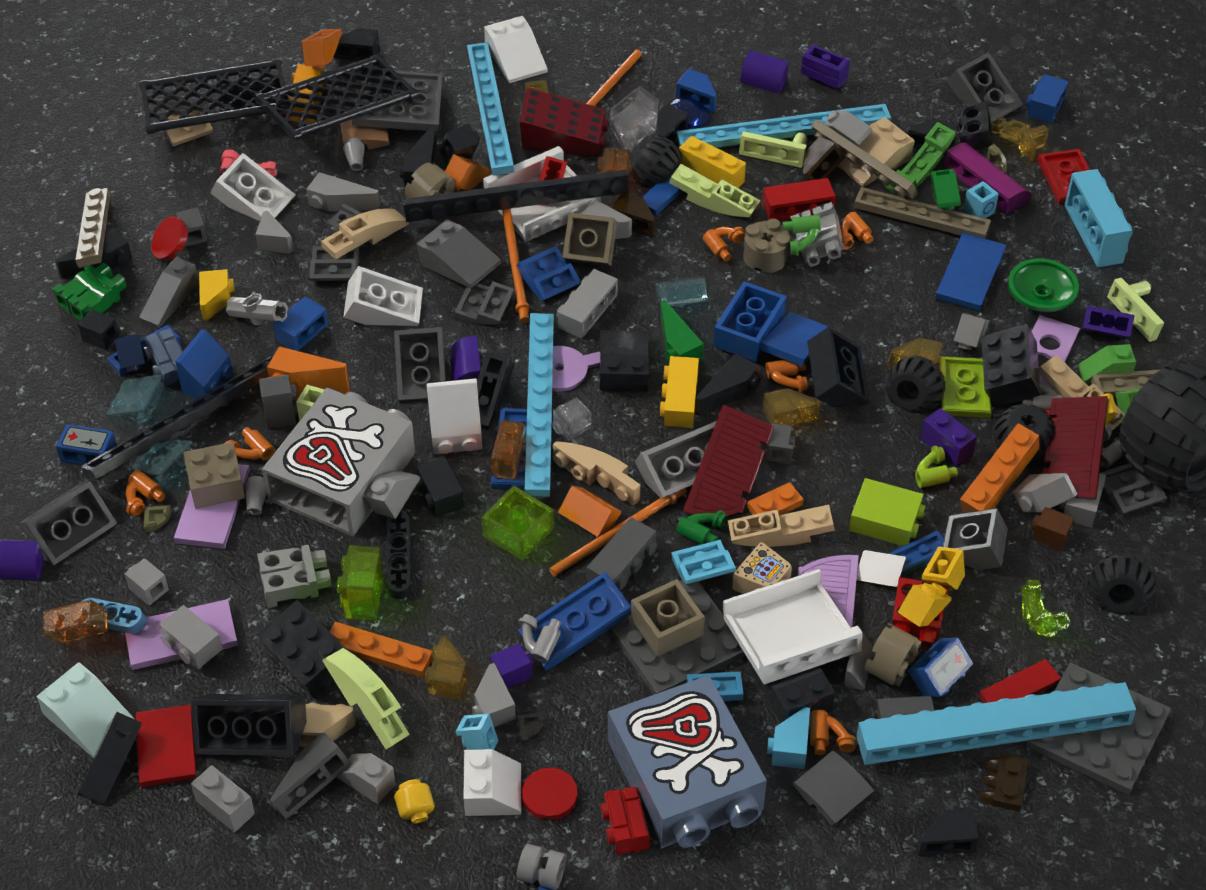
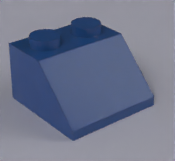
(203, 365)

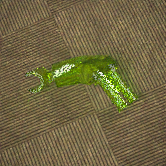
(1036, 615)

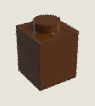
(1052, 528)

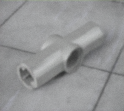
(257, 309)

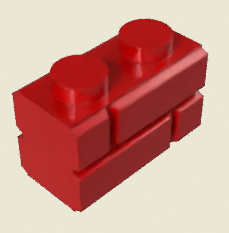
(626, 820)

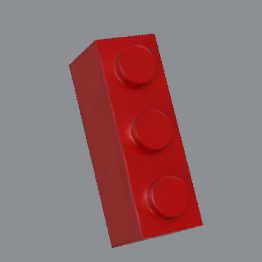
(794, 198)

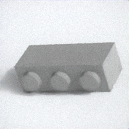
(587, 303)

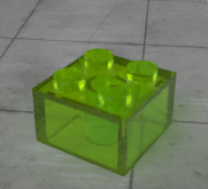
(518, 522)
(361, 582)

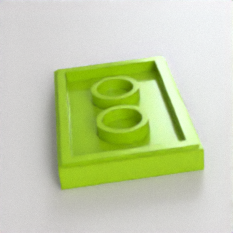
(964, 387)

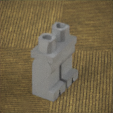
(829, 238)
(292, 574)

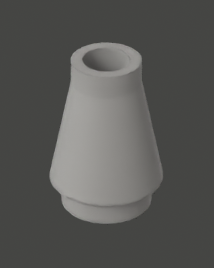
(354, 153)
(255, 494)

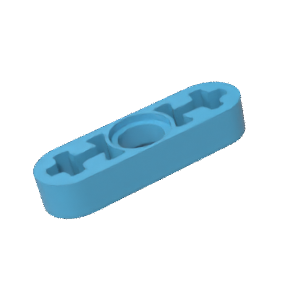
(120, 623)

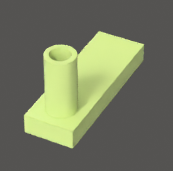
(774, 149)
(1128, 301)

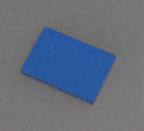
(790, 338)

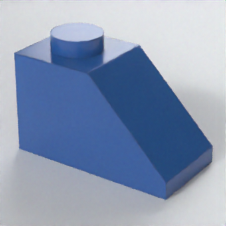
(697, 86)

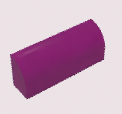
(974, 168)

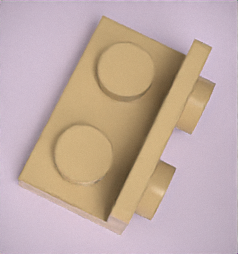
(185, 134)

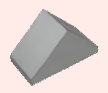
(272, 235)

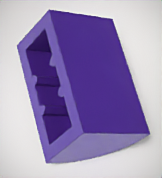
(764, 72)
(1108, 322)
(465, 359)
(20, 560)

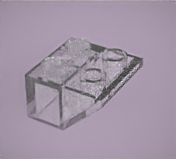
(634, 117)

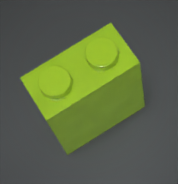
(887, 512)

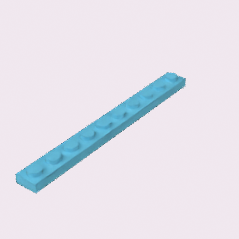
(490, 109)
(776, 128)
(539, 405)

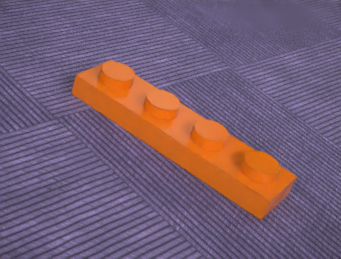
(382, 649)

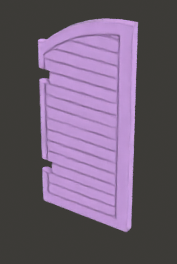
(838, 580)

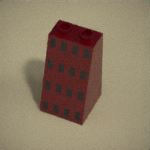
(562, 122)

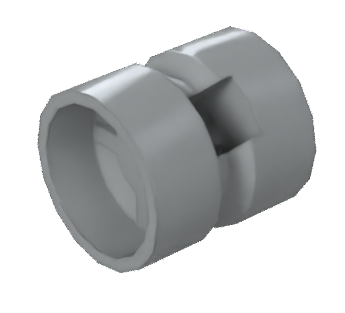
(531, 866)

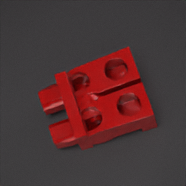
(926, 634)

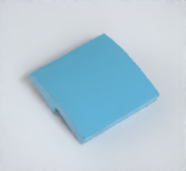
(703, 562)

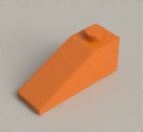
(321, 47)

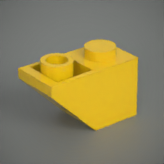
(924, 603)

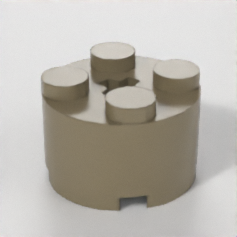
(429, 181)
(766, 246)
(893, 655)

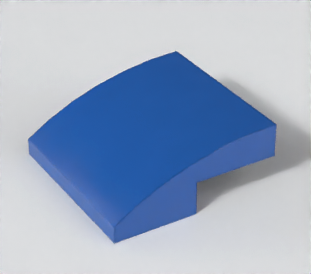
(548, 273)

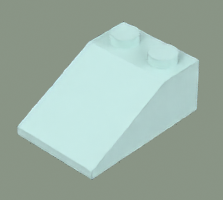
(80, 707)

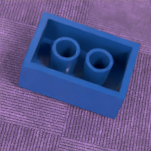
(749, 320)

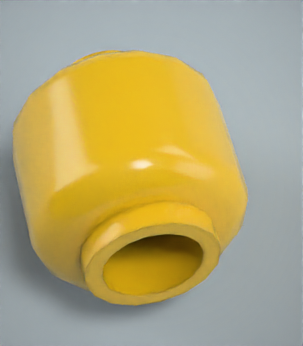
(414, 801)

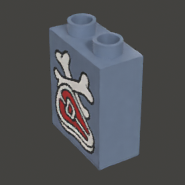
(687, 762)

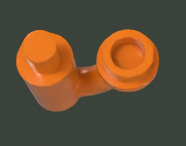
(858, 227)
(718, 245)
(781, 369)
(257, 442)
(150, 489)
(819, 733)

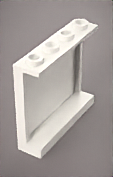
(538, 219)
(790, 627)

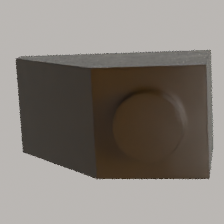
(821, 159)
(636, 209)

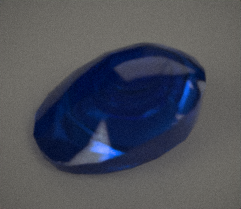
(697, 112)

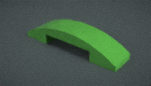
(928, 156)

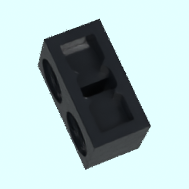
(976, 126)

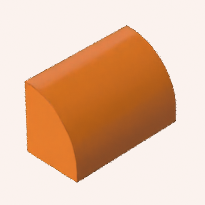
(589, 511)

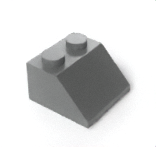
(979, 536)

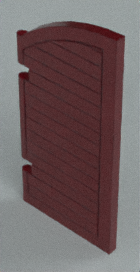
(1078, 442)
(728, 464)

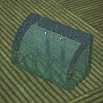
(682, 291)

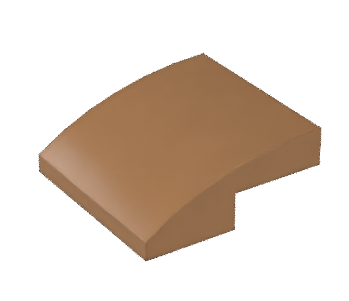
(372, 136)

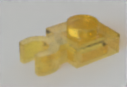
(1010, 130)

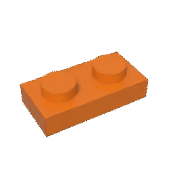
(782, 499)

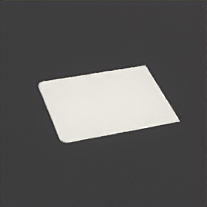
(880, 568)

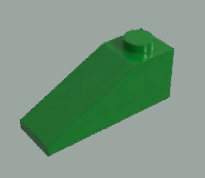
(678, 337)

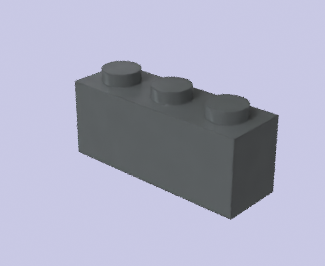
(624, 553)

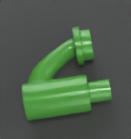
(800, 225)

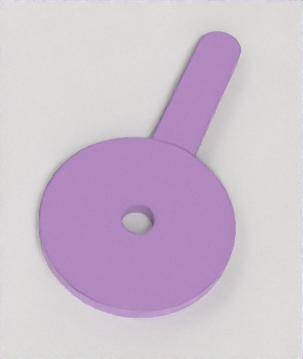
(574, 367)

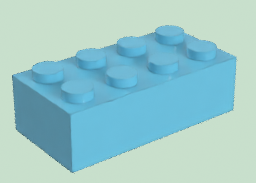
(1098, 218)

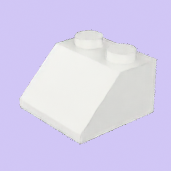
(491, 784)

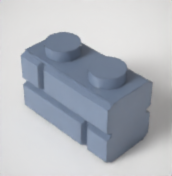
(163, 351)

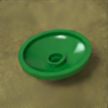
(1043, 285)

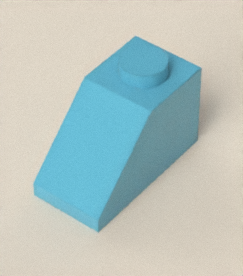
(790, 741)

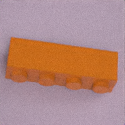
(1001, 470)

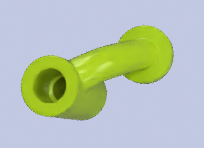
(936, 475)

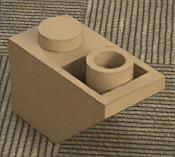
(330, 719)

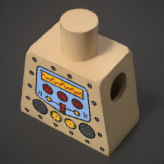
(761, 570)

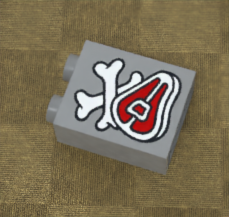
(335, 458)

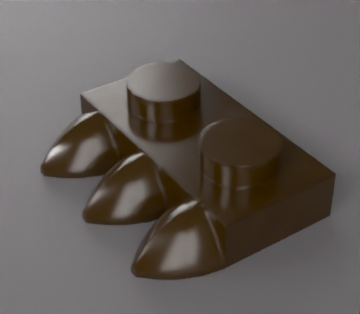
(1006, 782)

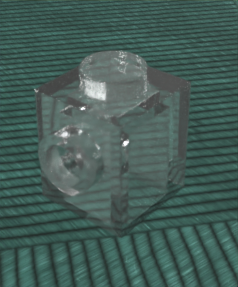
(571, 419)

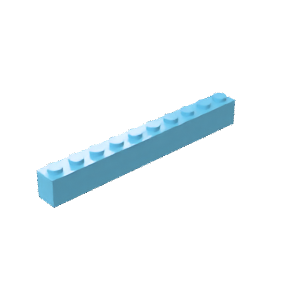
(995, 723)

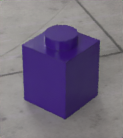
(513, 664)

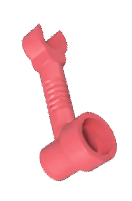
(231, 156)

